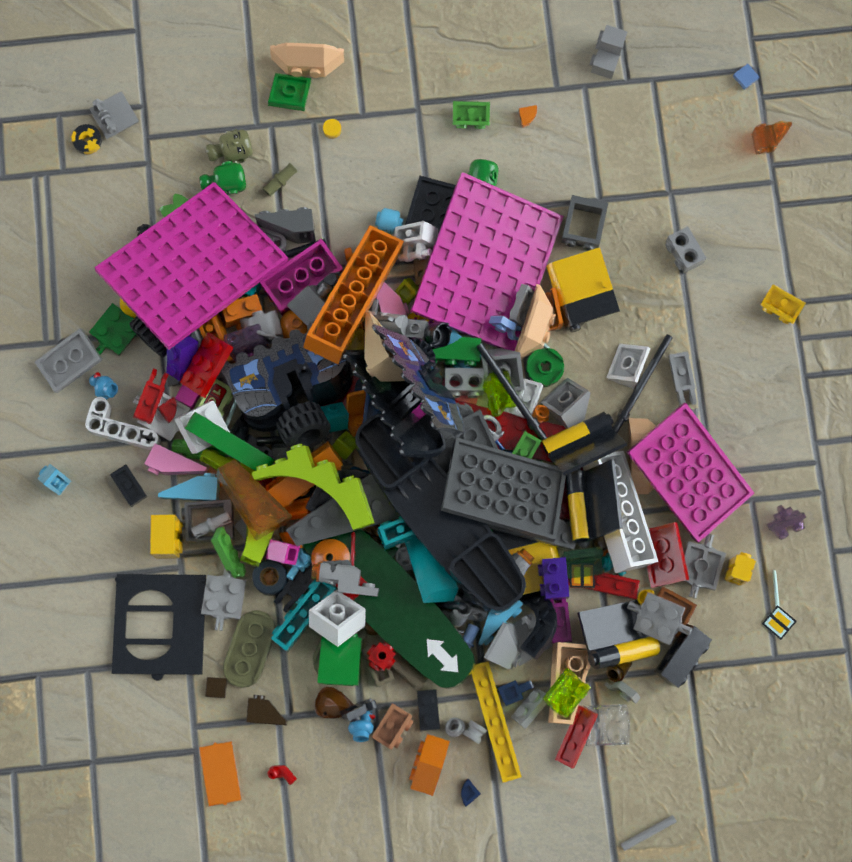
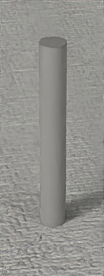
(648, 833)

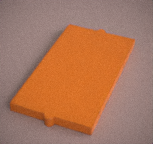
(220, 773)

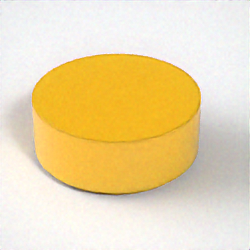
(332, 128)

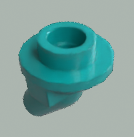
(607, 564)

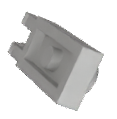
(682, 376)

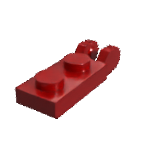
(150, 398)

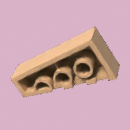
(571, 657)

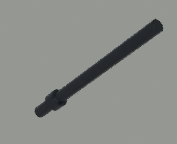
(624, 415)
(532, 422)

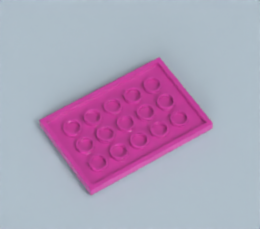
(690, 472)

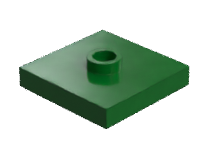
(289, 92)

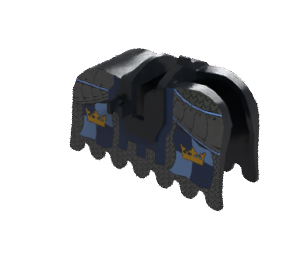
(274, 376)
(420, 386)

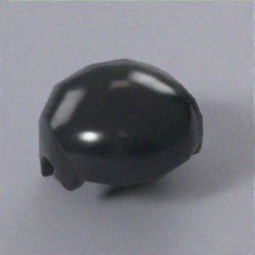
(438, 334)

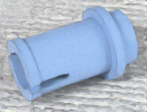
(470, 634)

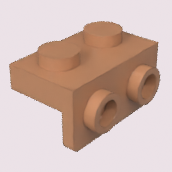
(392, 726)

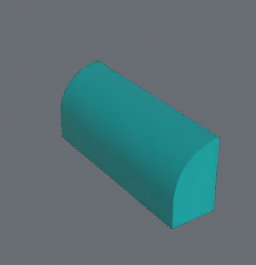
(431, 578)

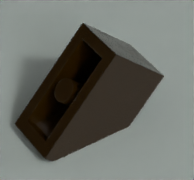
(263, 712)

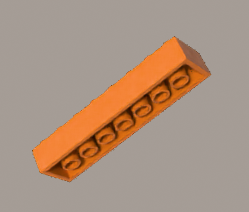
(353, 294)

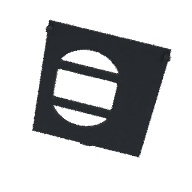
(187, 639)

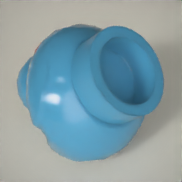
(103, 386)
(362, 728)

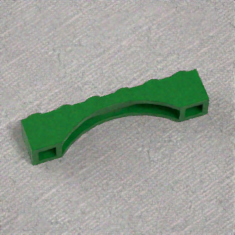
(460, 351)

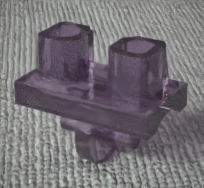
(784, 519)

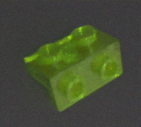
(497, 396)
(566, 693)

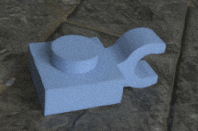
(504, 325)

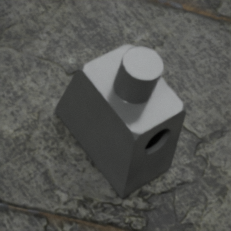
(310, 302)

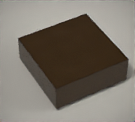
(216, 687)

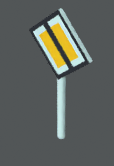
(778, 620)

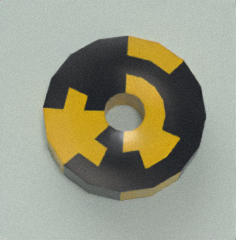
(92, 144)

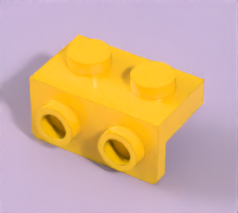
(782, 304)

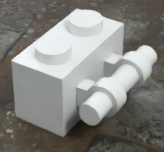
(416, 237)

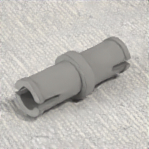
(211, 525)

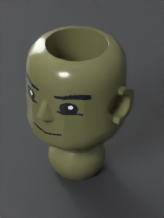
(233, 146)

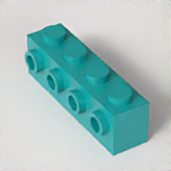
(394, 533)
(298, 619)

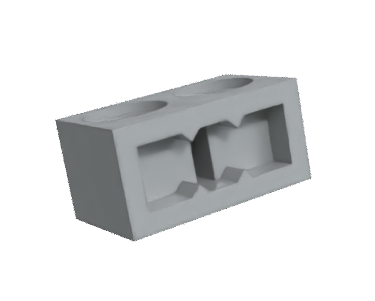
(690, 248)
(464, 376)

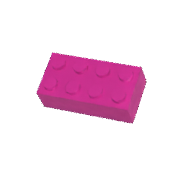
(299, 272)

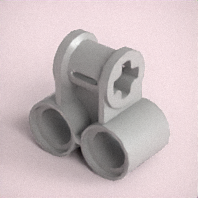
(459, 617)

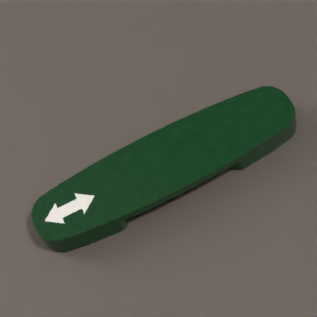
(402, 619)

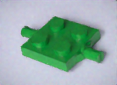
(113, 330)

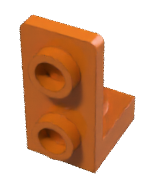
(355, 406)

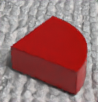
(168, 409)

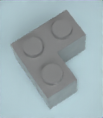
(609, 47)

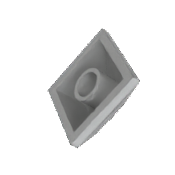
(507, 361)
(568, 403)
(505, 647)

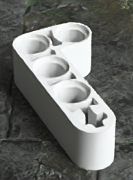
(124, 428)

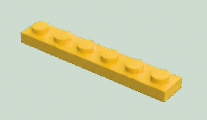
(495, 722)

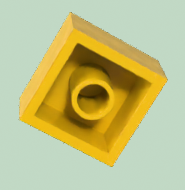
(166, 537)

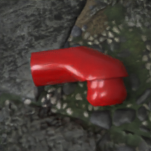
(281, 771)

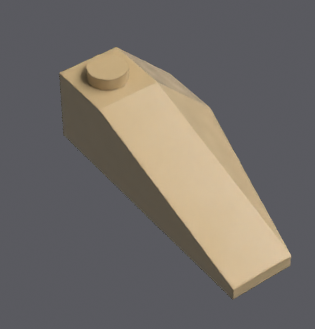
(376, 356)

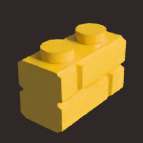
(740, 569)

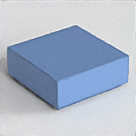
(746, 76)

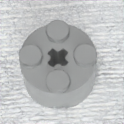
(268, 321)

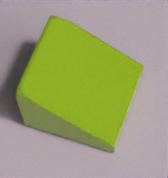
(407, 290)
(345, 445)

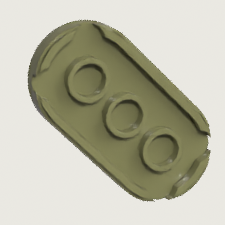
(249, 649)

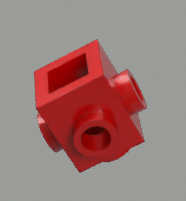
(378, 664)

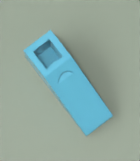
(494, 622)

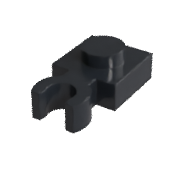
(355, 711)

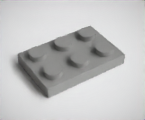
(68, 360)

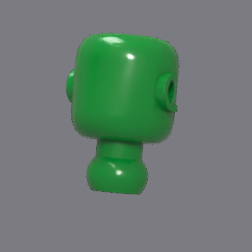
(484, 170)
(228, 177)

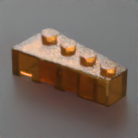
(253, 502)

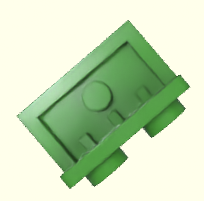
(471, 113)

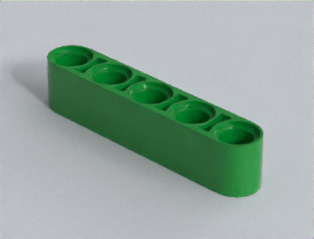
(227, 442)

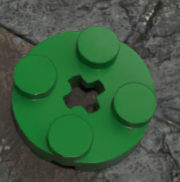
(545, 356)

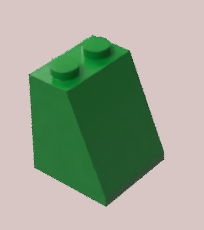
(341, 663)

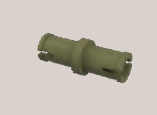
(280, 179)

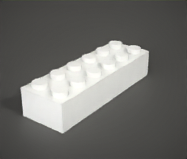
(631, 546)

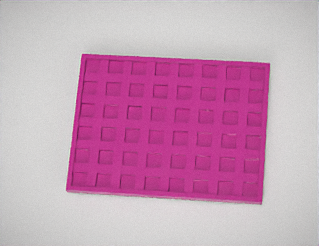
(483, 257)
(191, 265)

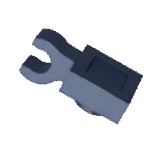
(512, 692)

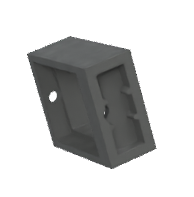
(586, 205)
(187, 516)

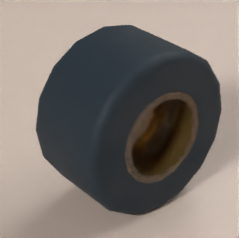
(265, 573)

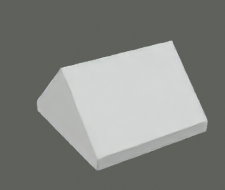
(628, 364)

